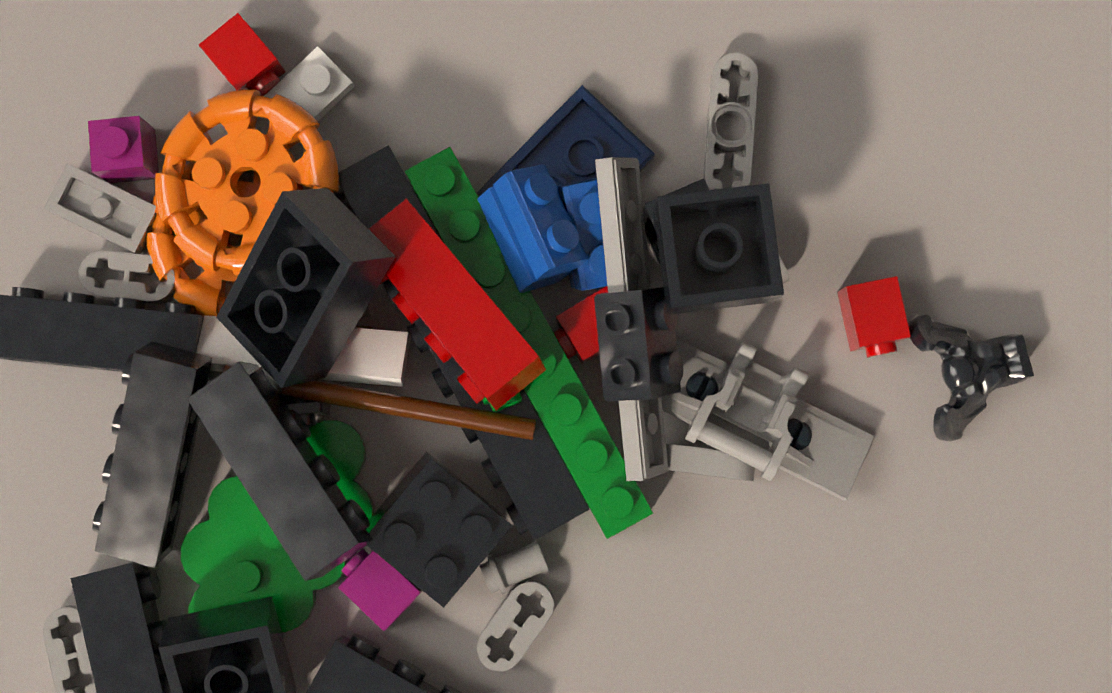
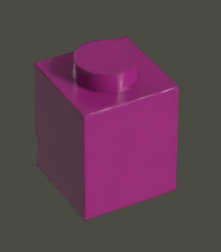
(123, 149)
(377, 588)

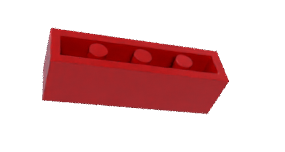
(455, 309)

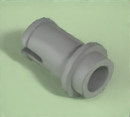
(513, 567)

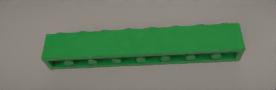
(557, 391)

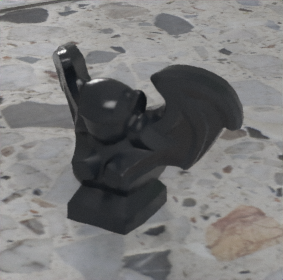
(969, 370)

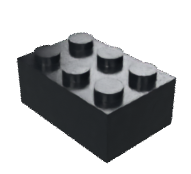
(304, 286)

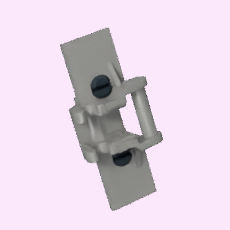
(765, 403)

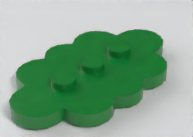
(239, 555)

